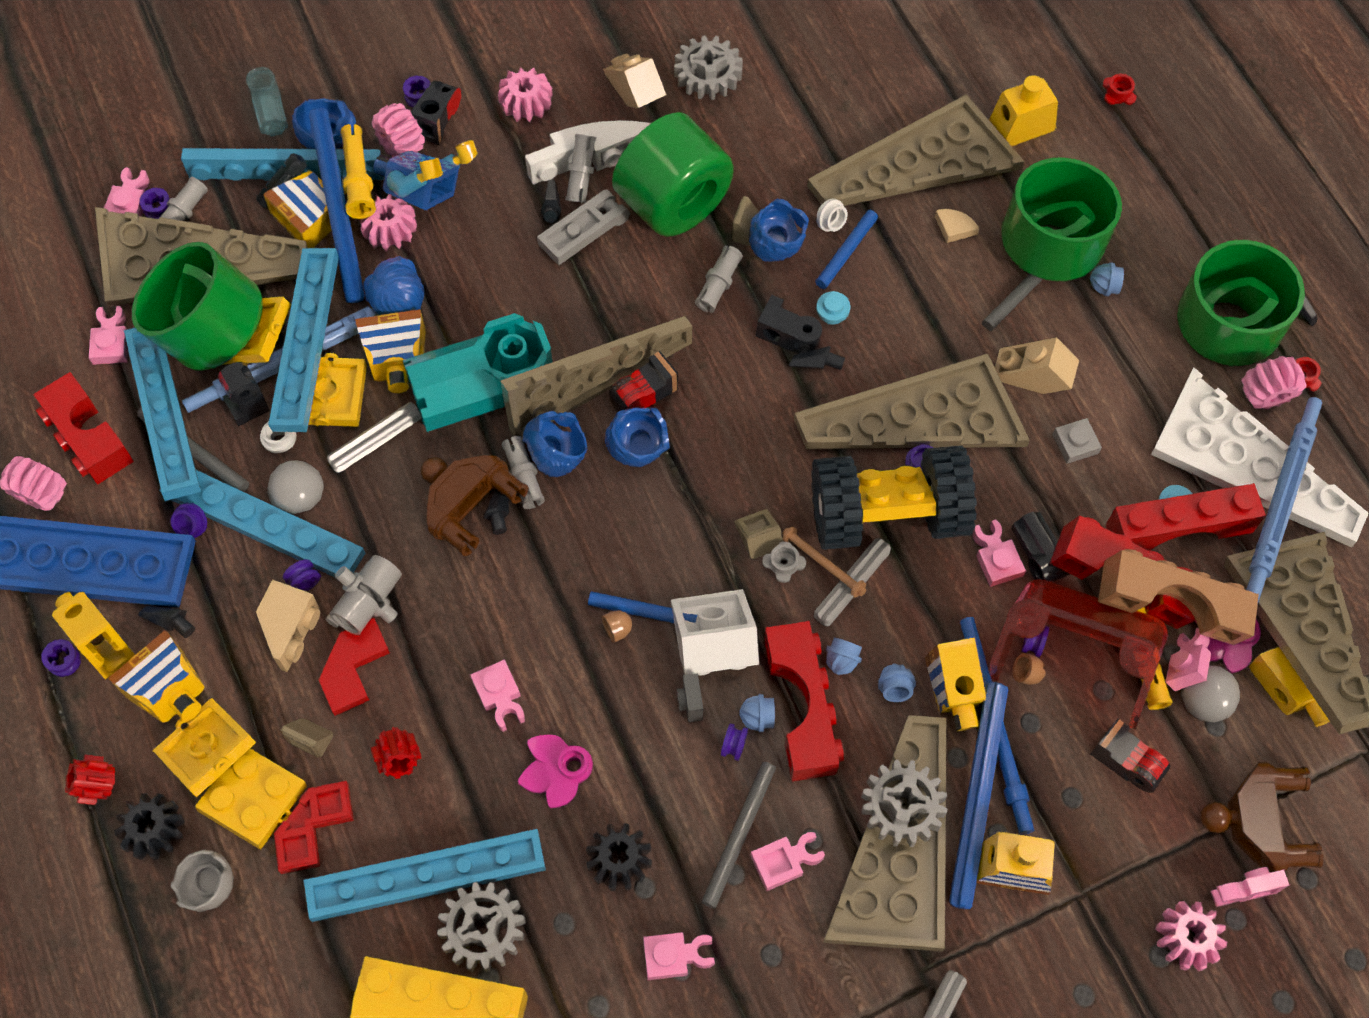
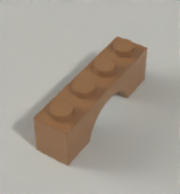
(1220, 608)

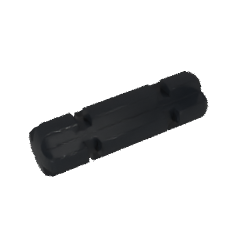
(294, 164)

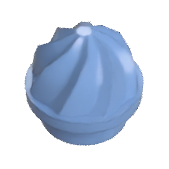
(1107, 279)
(842, 656)
(896, 683)
(758, 713)

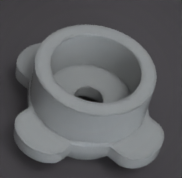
(787, 552)

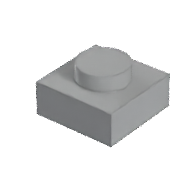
(1077, 440)

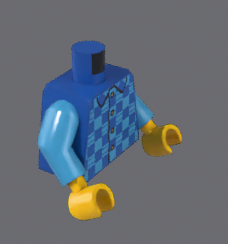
(422, 178)

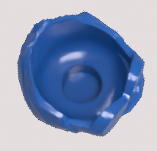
(338, 115)
(774, 232)
(394, 287)
(637, 436)
(551, 448)

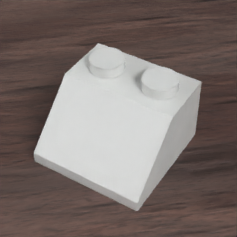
(722, 633)

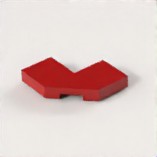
(340, 678)
(296, 836)

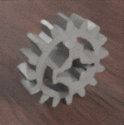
(708, 67)
(919, 804)
(468, 935)

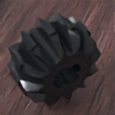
(134, 822)
(617, 872)

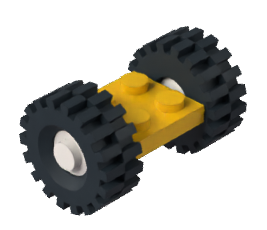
(937, 491)

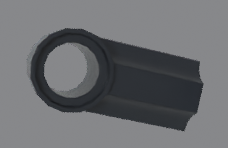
(1038, 545)

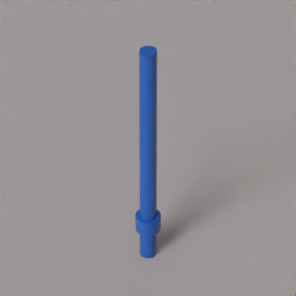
(1015, 792)

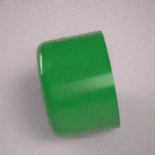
(673, 174)
(1066, 196)
(1254, 279)
(197, 307)

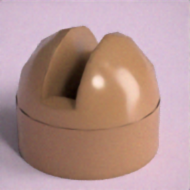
(617, 625)
(1028, 669)

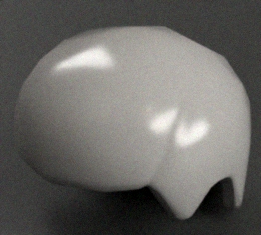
(295, 487)
(1213, 698)
(202, 881)

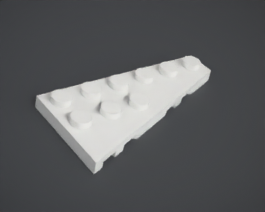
(1235, 449)

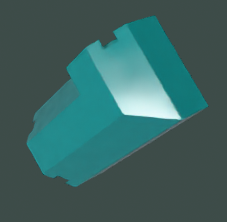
(467, 375)

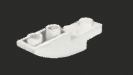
(610, 143)

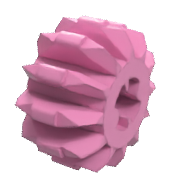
(525, 94)
(397, 130)
(390, 223)
(1273, 382)
(32, 483)
(1204, 943)

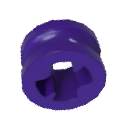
(414, 83)
(151, 196)
(302, 575)
(1036, 643)
(50, 655)
(734, 741)

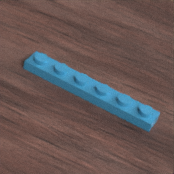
(258, 163)
(304, 340)
(162, 417)
(273, 526)
(423, 875)

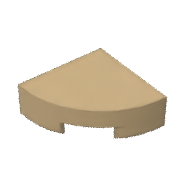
(955, 225)

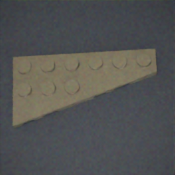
(932, 152)
(135, 244)
(583, 376)
(936, 408)
(1312, 627)
(899, 891)

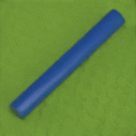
(846, 249)
(635, 607)

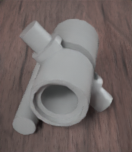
(365, 595)

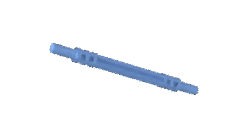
(334, 334)
(1284, 497)

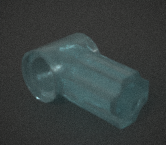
(267, 101)

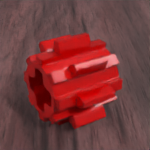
(396, 752)
(90, 779)

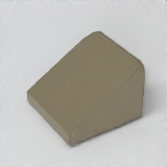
(742, 221)
(759, 533)
(307, 736)

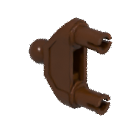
(459, 489)
(1256, 818)

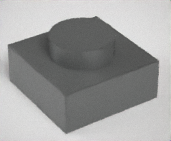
(690, 698)

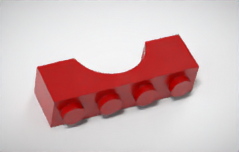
(1220, 512)
(1087, 545)
(793, 656)

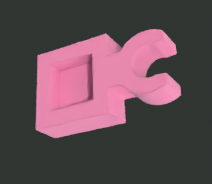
(127, 197)
(108, 342)
(997, 558)
(1190, 663)
(497, 690)
(781, 863)
(1256, 885)
(669, 956)

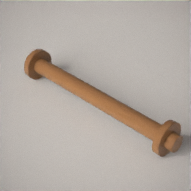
(858, 588)

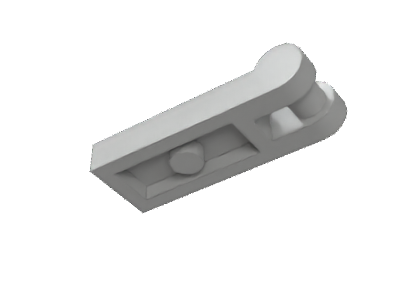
(582, 226)

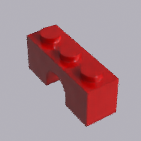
(96, 449)

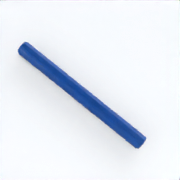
(336, 205)
(978, 796)

